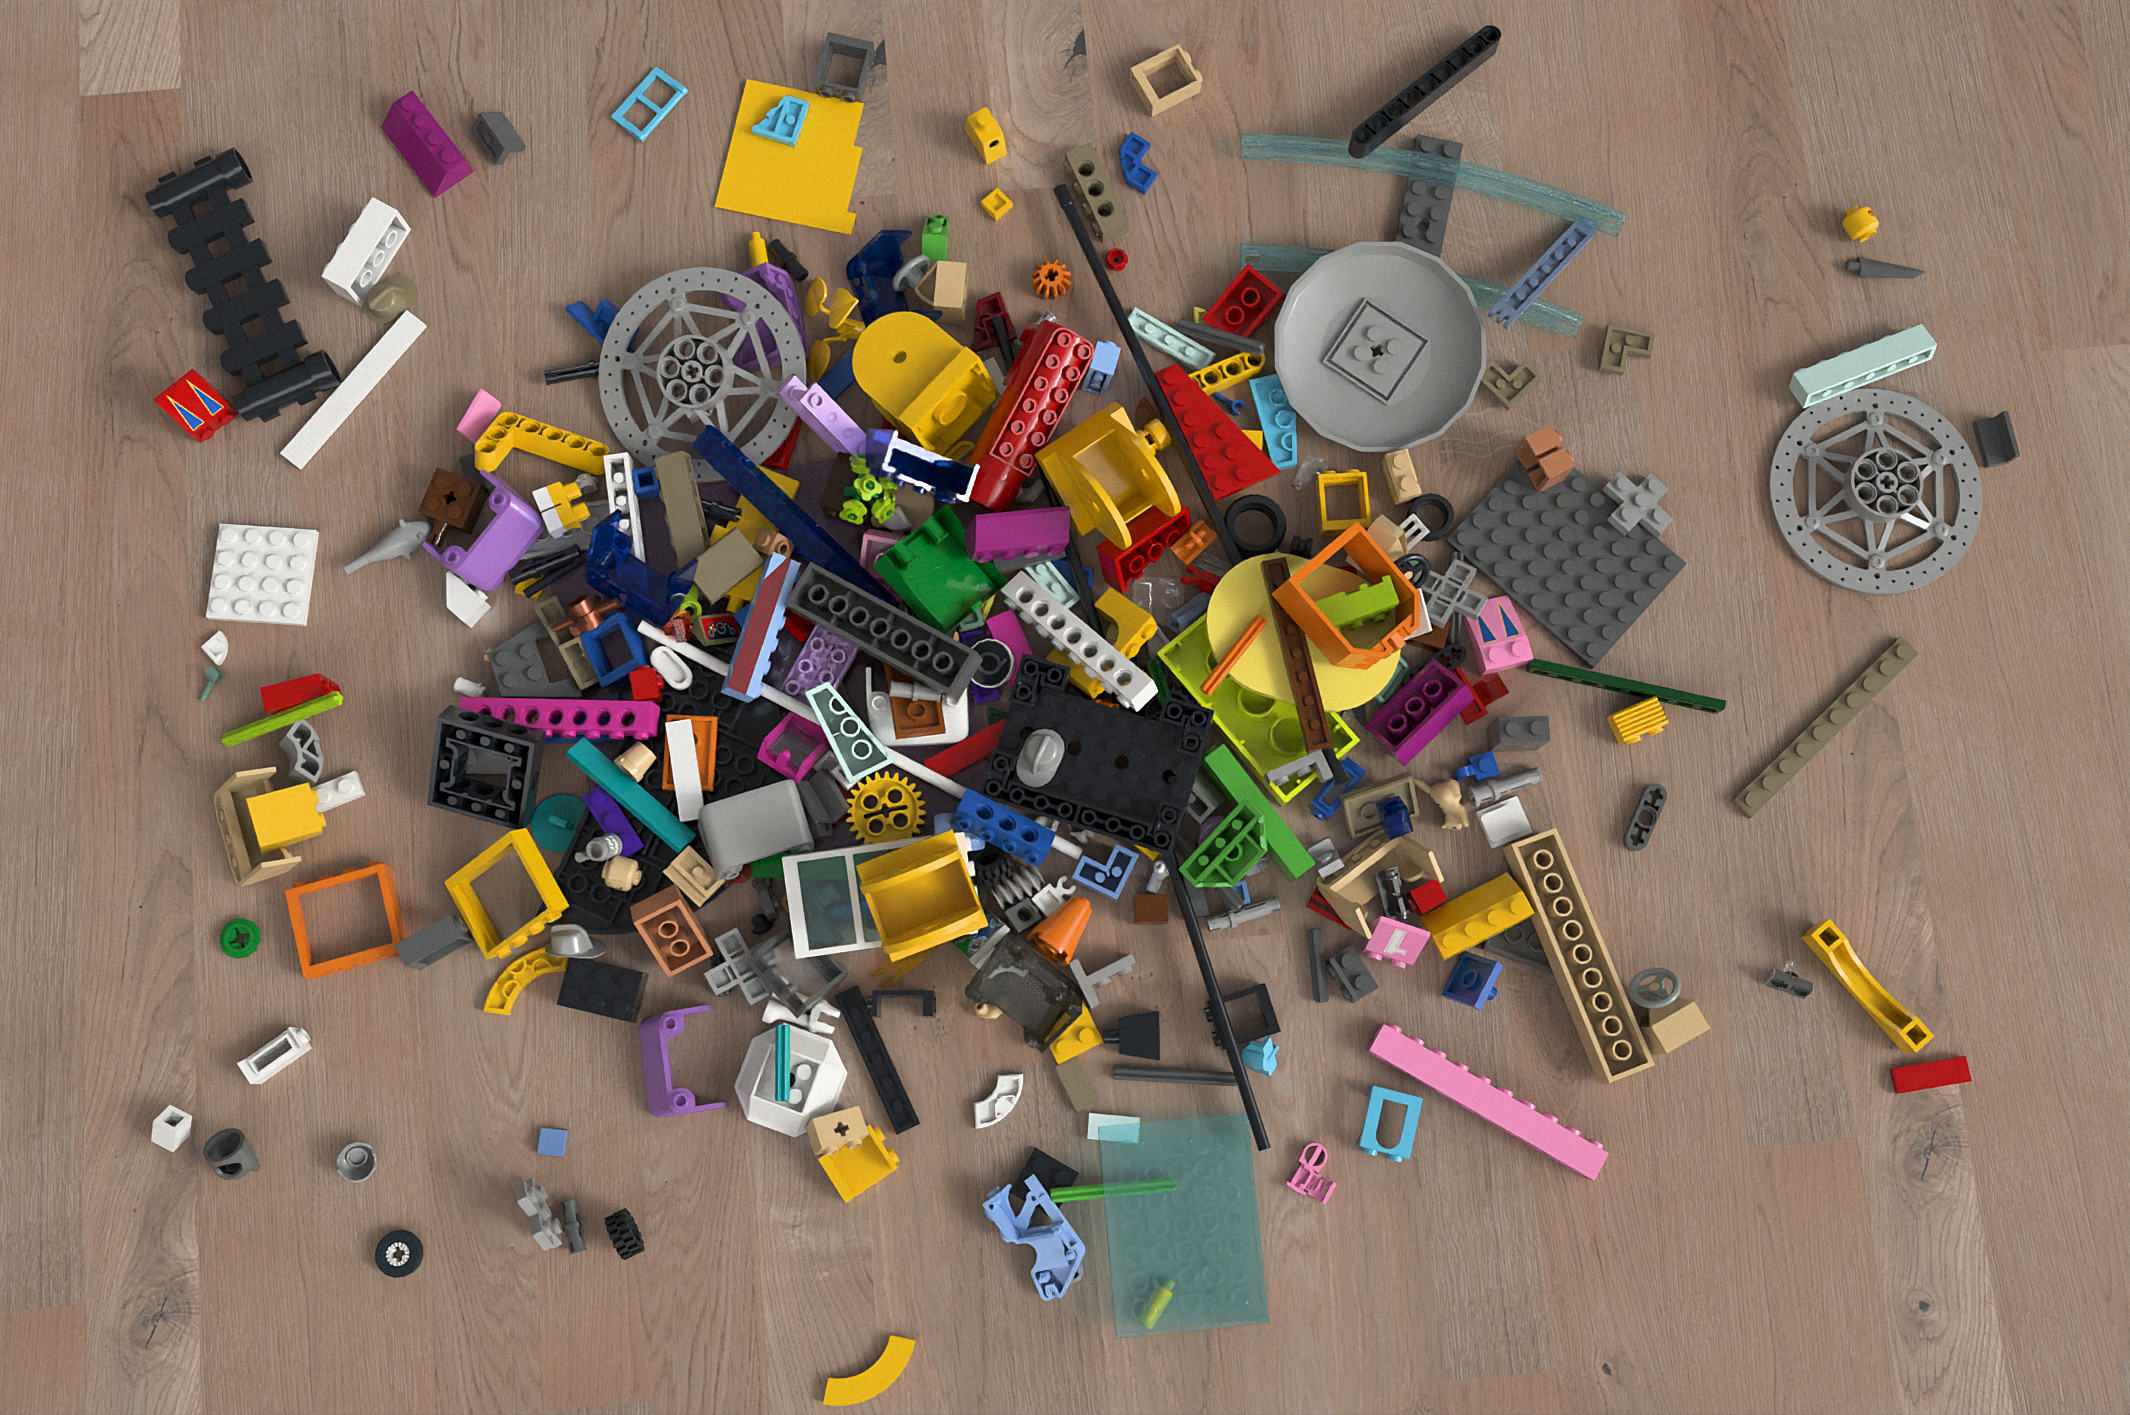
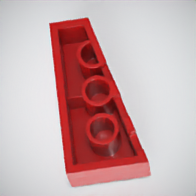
(1149, 537)

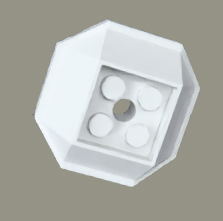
(817, 1085)

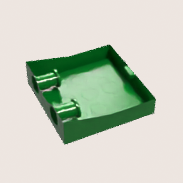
(935, 573)

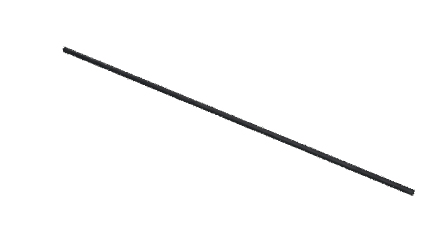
(1171, 860)

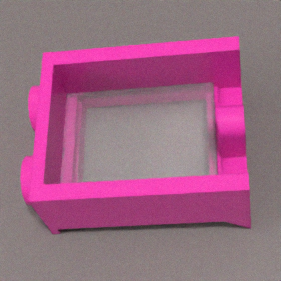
(793, 746)

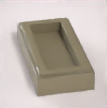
(1076, 1084)

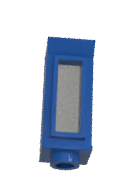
(1328, 798)

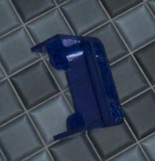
(872, 275)
(637, 585)

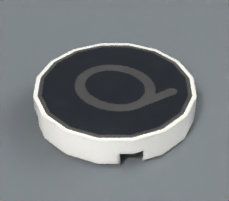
(996, 665)

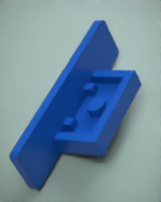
(599, 322)

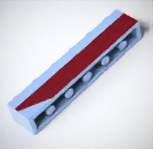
(760, 628)

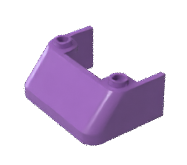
(499, 544)
(662, 1097)

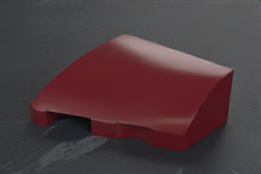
(987, 308)

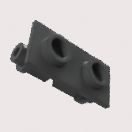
(1392, 893)

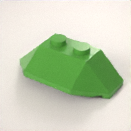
(1229, 849)

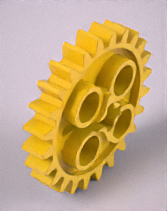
(880, 789)

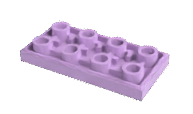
(821, 661)

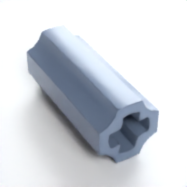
(1189, 612)

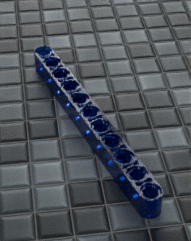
(784, 512)

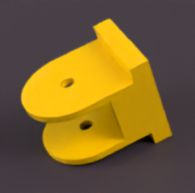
(922, 379)
(1106, 475)
(921, 895)

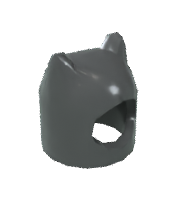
(230, 1154)

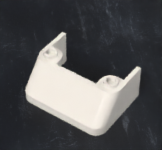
(881, 722)

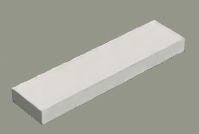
(685, 769)

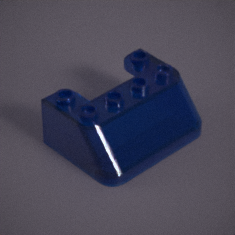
(918, 467)

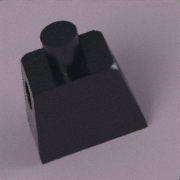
(1136, 1036)

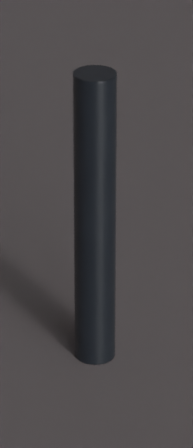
(554, 576)

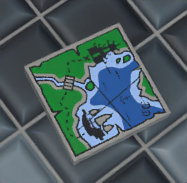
(978, 944)

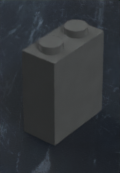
(1518, 733)

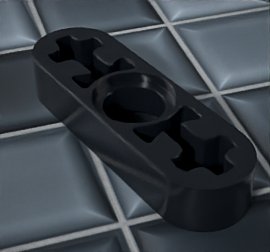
(1453, 663)

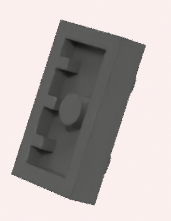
(1351, 974)

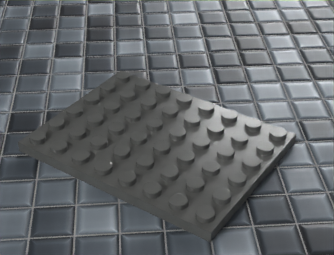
(1566, 559)

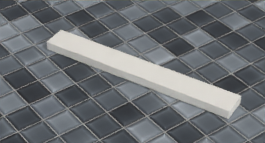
(353, 389)

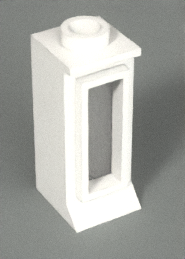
(275, 1055)

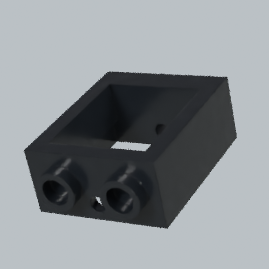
(1266, 1009)

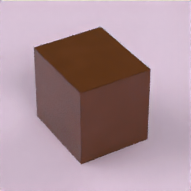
(1151, 909)

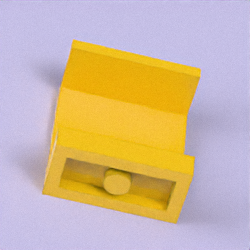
(862, 1166)

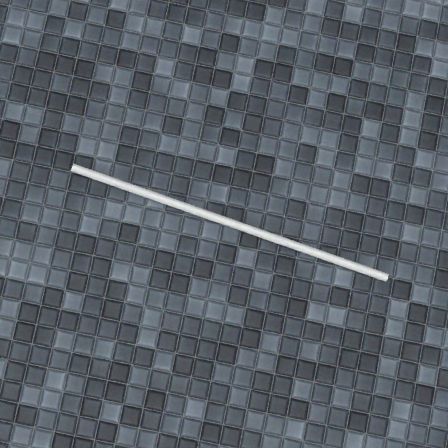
(807, 712)

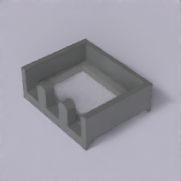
(795, 981)

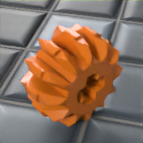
(1042, 276)

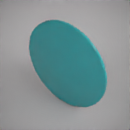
(556, 821)

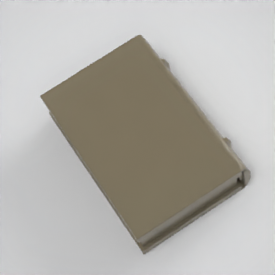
(725, 565)

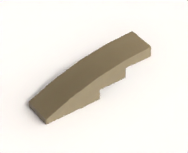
(568, 646)

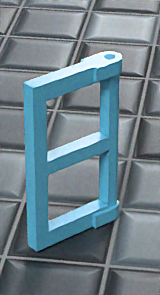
(637, 95)

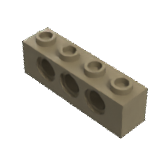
(1085, 159)

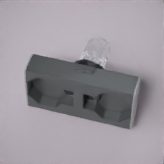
(1790, 981)

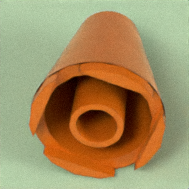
(1061, 931)

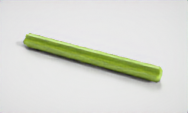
(282, 719)

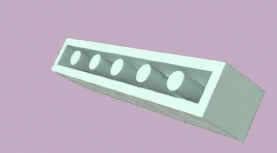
(1862, 365)

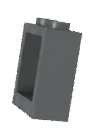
(849, 47)
(434, 942)

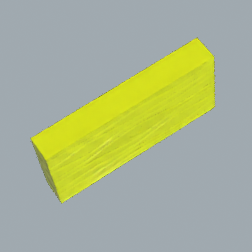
(1256, 727)

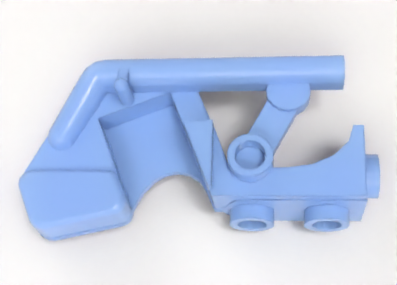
(1056, 1244)

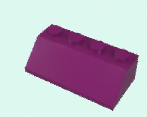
(425, 144)
(1018, 534)
(1419, 712)

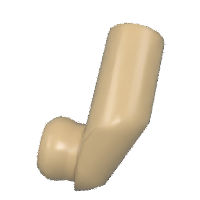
(987, 1011)

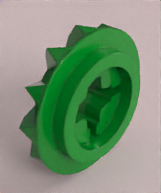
(230, 934)

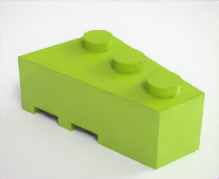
(1360, 606)

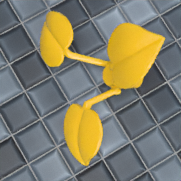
(840, 307)

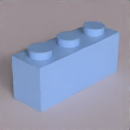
(1101, 368)

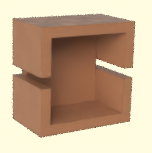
(1546, 450)

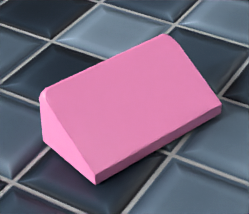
(478, 416)

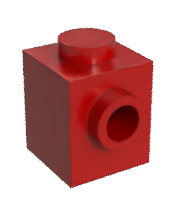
(646, 684)

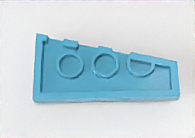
(1276, 420)

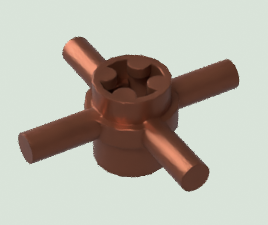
(585, 614)

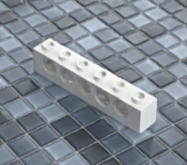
(624, 497)

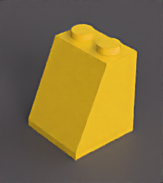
(285, 817)

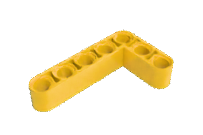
(1225, 380)
(538, 438)

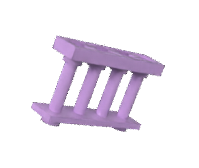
(823, 416)

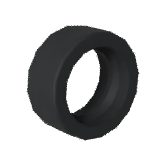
(1445, 507)

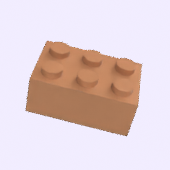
(671, 930)

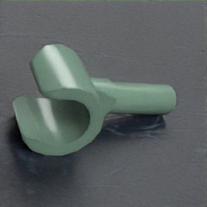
(214, 676)

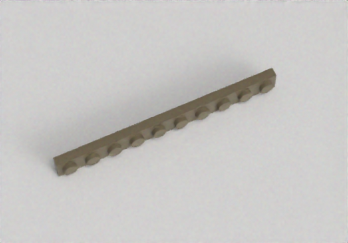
(1824, 727)

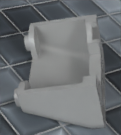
(754, 827)

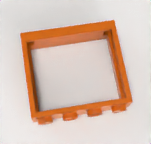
(354, 960)

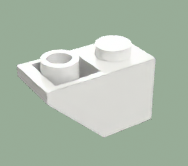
(463, 601)

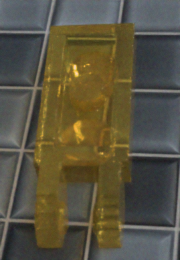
(902, 966)

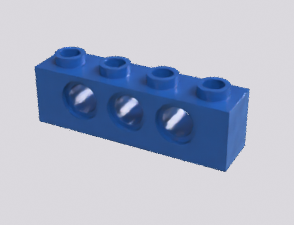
(1003, 827)

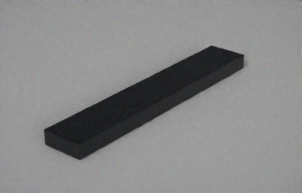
(877, 1060)

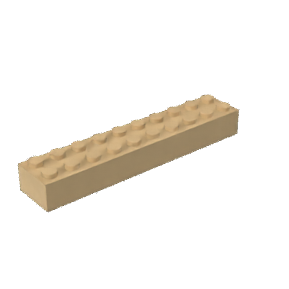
(1578, 957)

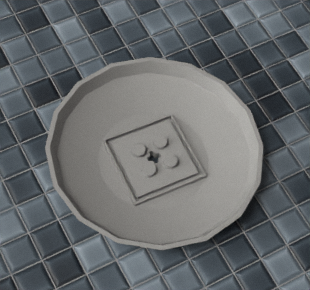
(1389, 300)

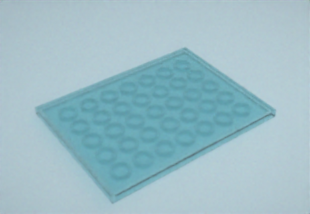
(1182, 1225)

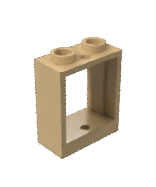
(1146, 92)

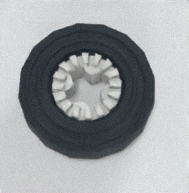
(388, 1246)

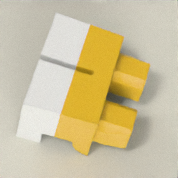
(557, 509)

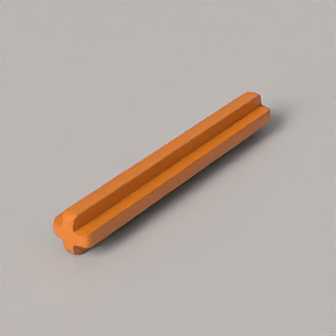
(1233, 655)

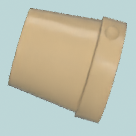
(635, 761)

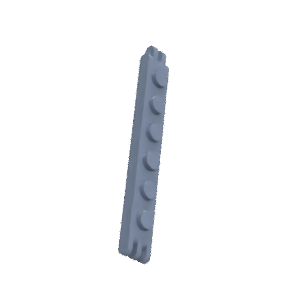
(1542, 274)

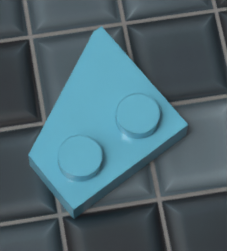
(784, 121)

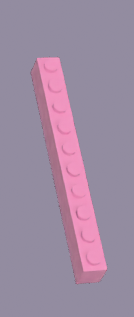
(1488, 1102)

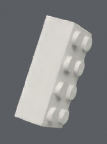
(366, 251)

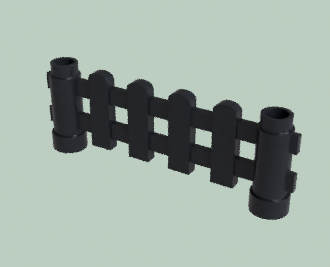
(298, 378)

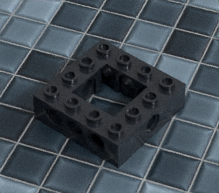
(451, 790)

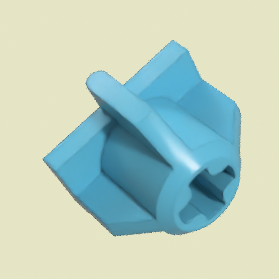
(1260, 1056)

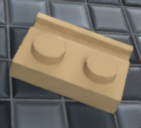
(693, 876)

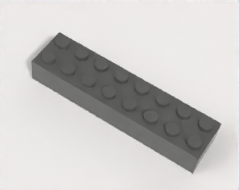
(884, 632)

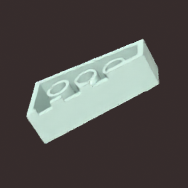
(849, 738)

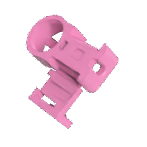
(1308, 1179)

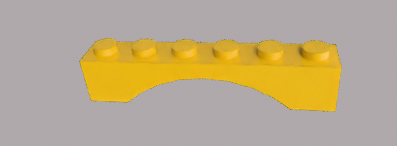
(1895, 1020)

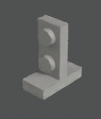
(1301, 767)
(1099, 977)

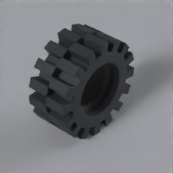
(994, 872)
(624, 1234)

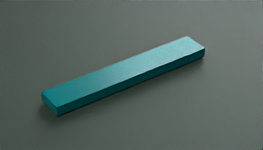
(630, 795)

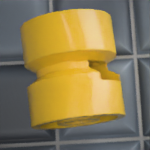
(1156, 435)

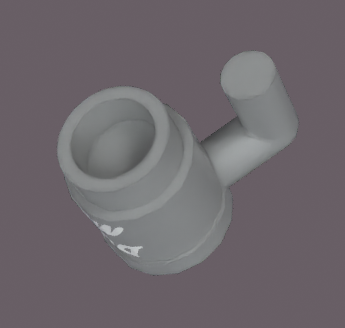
(601, 848)

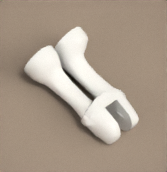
(777, 1011)

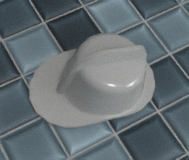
(1040, 757)
(573, 941)

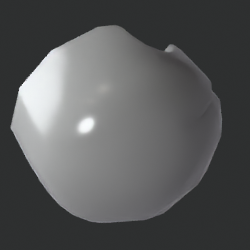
(356, 1161)

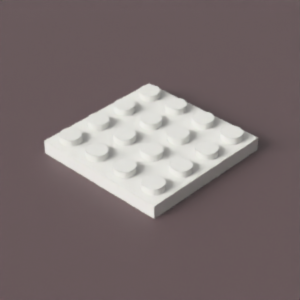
(262, 574)

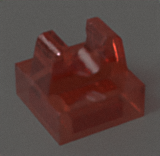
(679, 627)

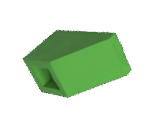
(935, 237)

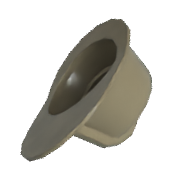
(390, 299)

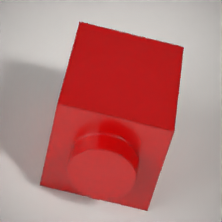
(1425, 897)

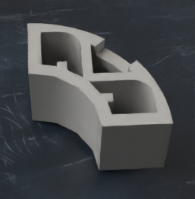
(303, 753)

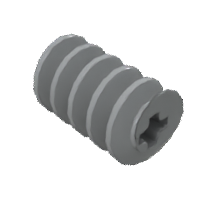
(1017, 886)

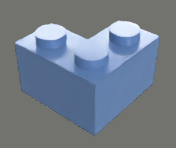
(1106, 879)

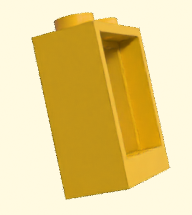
(1350, 477)

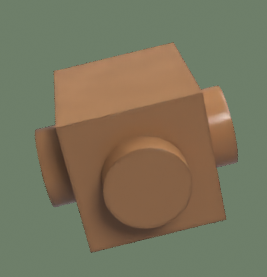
(771, 541)

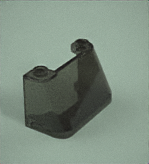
(1027, 991)

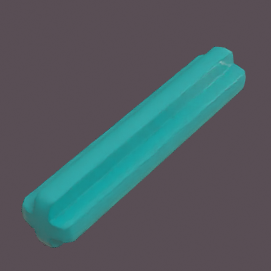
(782, 1063)

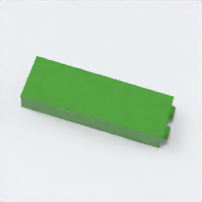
(1235, 786)

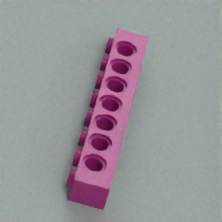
(644, 712)

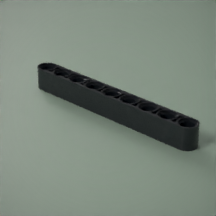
(1424, 92)

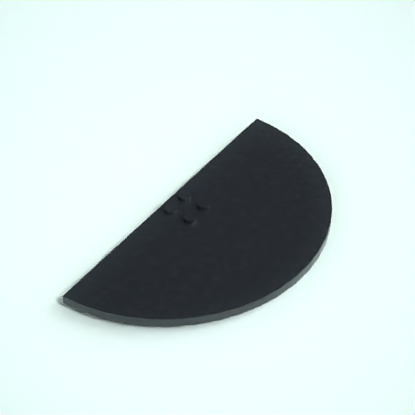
(737, 771)

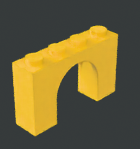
(1134, 629)

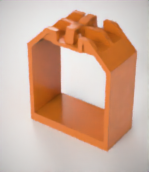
(1319, 628)

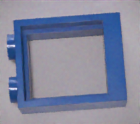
(591, 640)

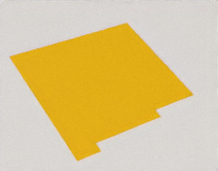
(796, 183)

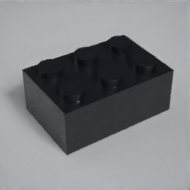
(602, 989)

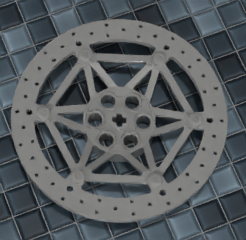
(698, 360)
(1880, 487)

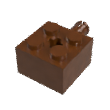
(447, 514)

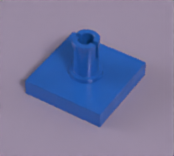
(1473, 980)

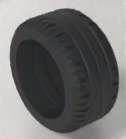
(1265, 506)

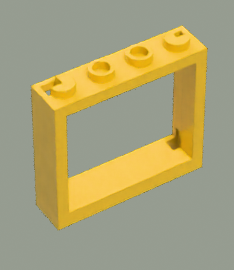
(472, 909)

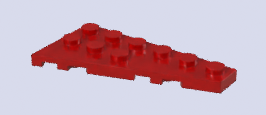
(1218, 445)

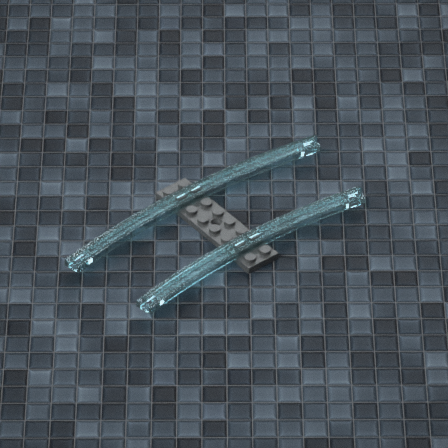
(1431, 174)

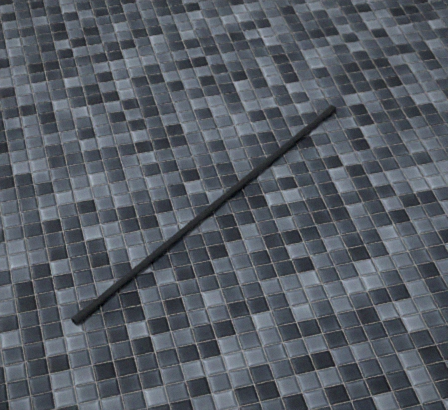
(1067, 205)

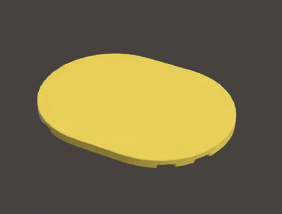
(1262, 666)

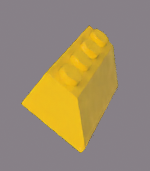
(1476, 916)

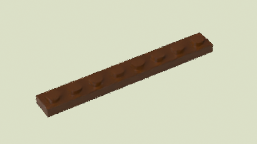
(1297, 662)

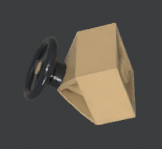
(1394, 544)

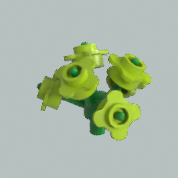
(865, 489)

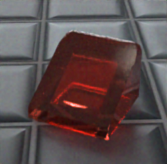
(1490, 689)

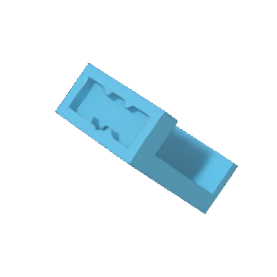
(1368, 1134)

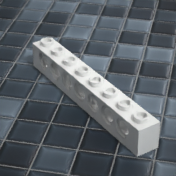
(1134, 694)

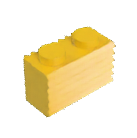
(1638, 720)

